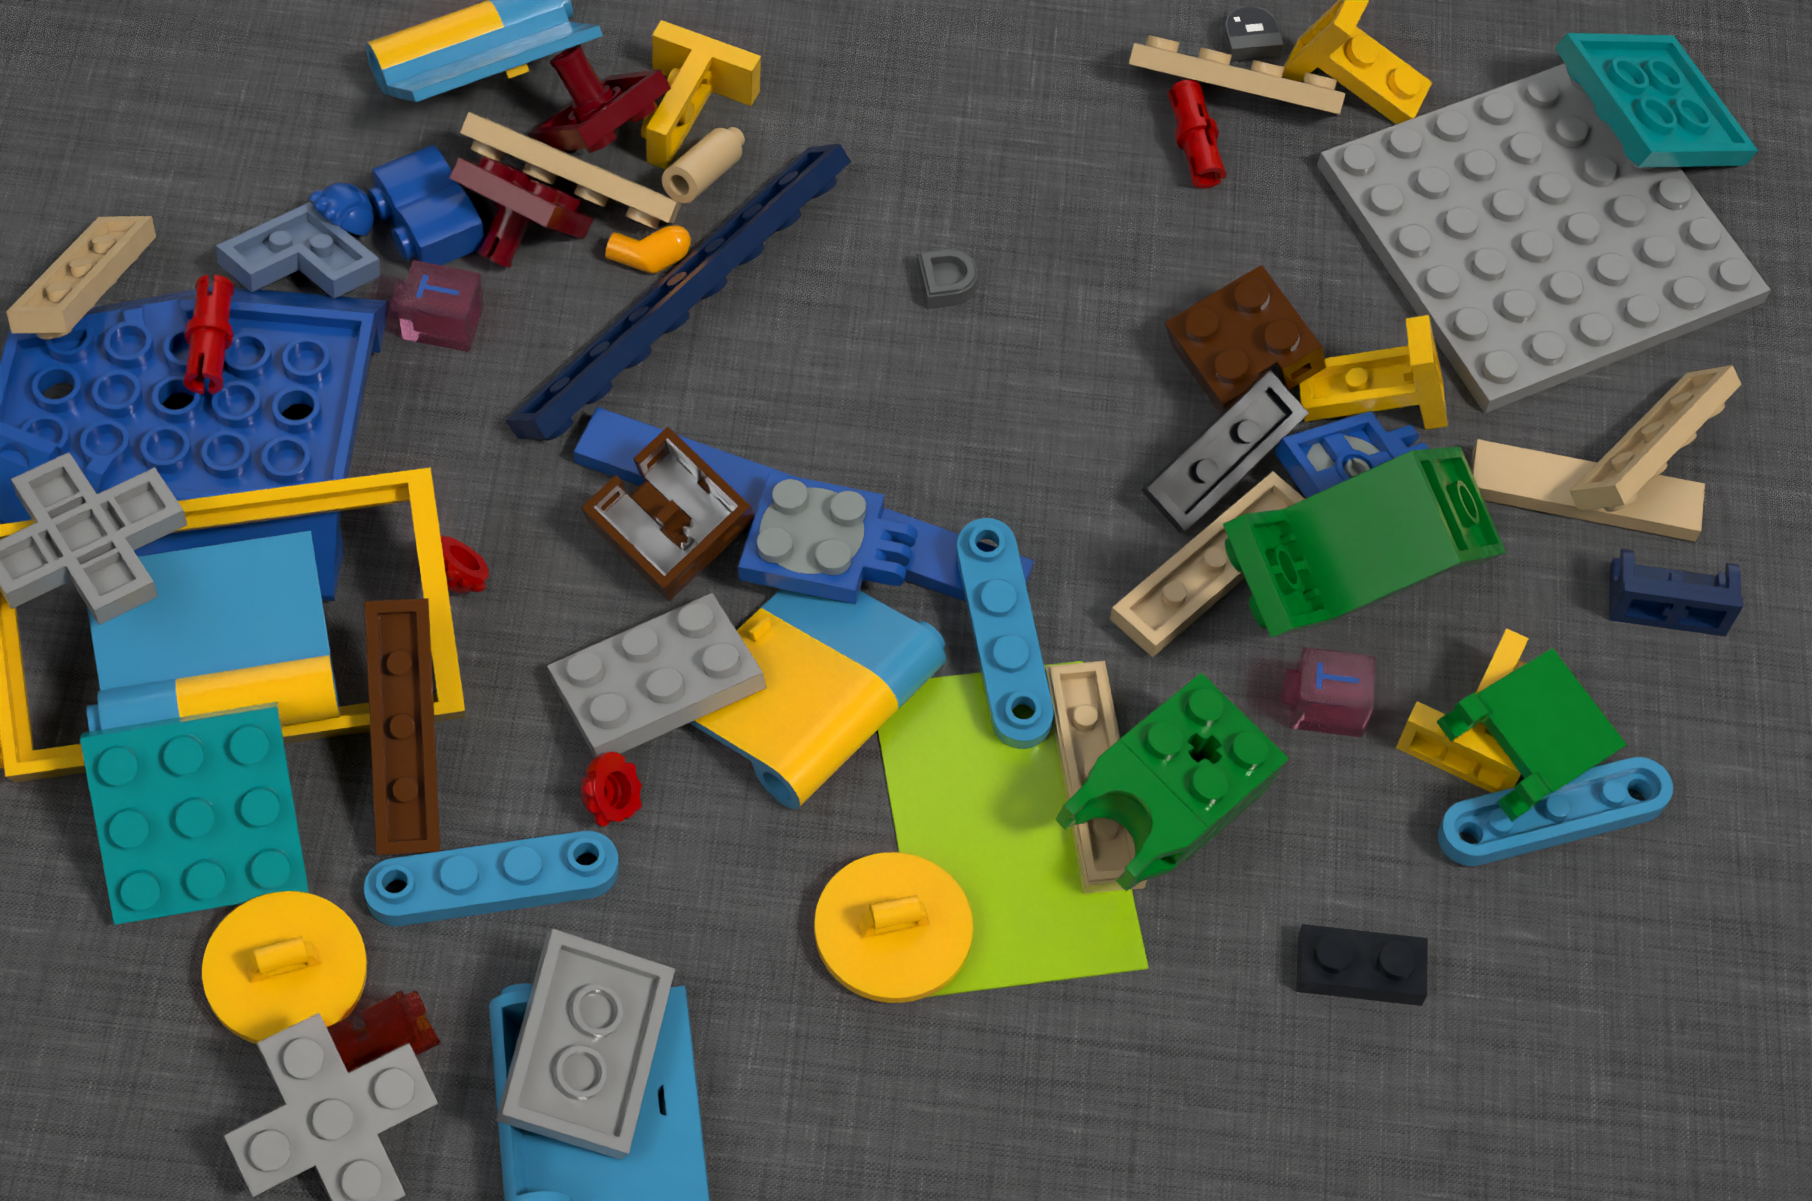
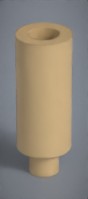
(703, 164)

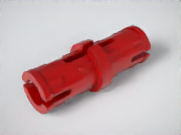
(1196, 134)
(208, 334)

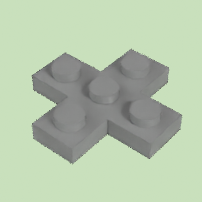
(86, 537)
(329, 1116)

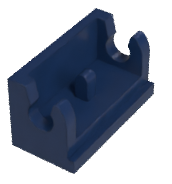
(1674, 596)

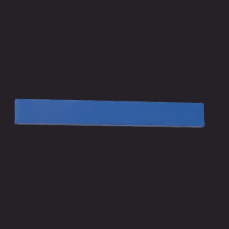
(615, 440)

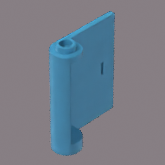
(666, 1148)

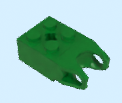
(1177, 779)

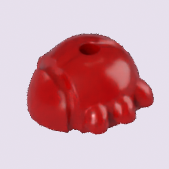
(463, 567)
(611, 789)

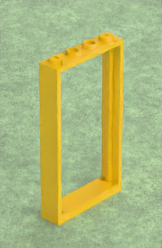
(413, 486)

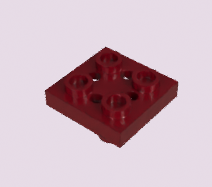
(596, 104)
(519, 203)

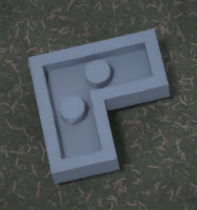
(303, 243)

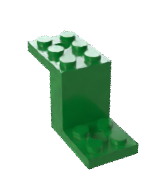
(1362, 540)

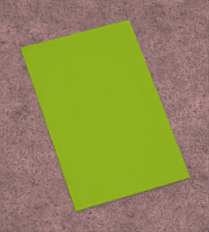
(993, 827)

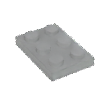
(656, 676)
(586, 1044)

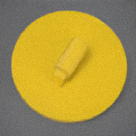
(893, 927)
(283, 963)

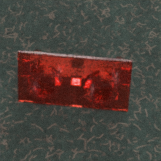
(387, 1027)

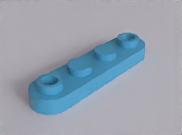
(1004, 633)
(1579, 810)
(491, 878)

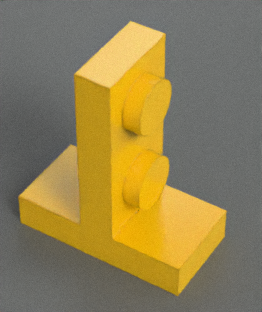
(1358, 63)
(694, 70)
(1381, 380)
(1476, 753)

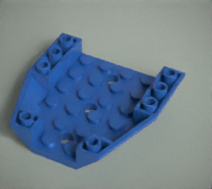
(227, 442)

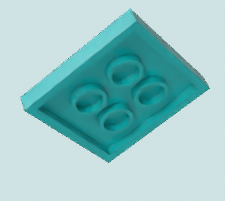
(1655, 100)
(194, 812)

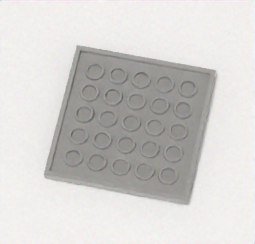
(1537, 237)

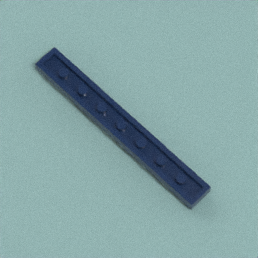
(668, 302)

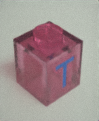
(439, 305)
(1330, 692)

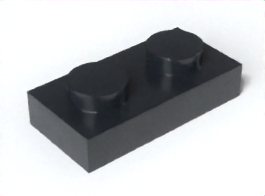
(1362, 965)

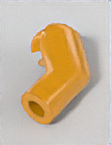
(651, 253)

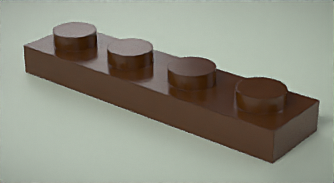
(402, 726)

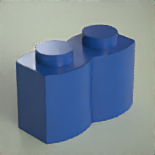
(426, 207)

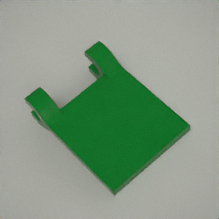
(1543, 727)

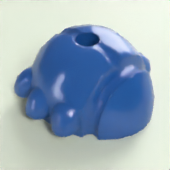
(346, 207)

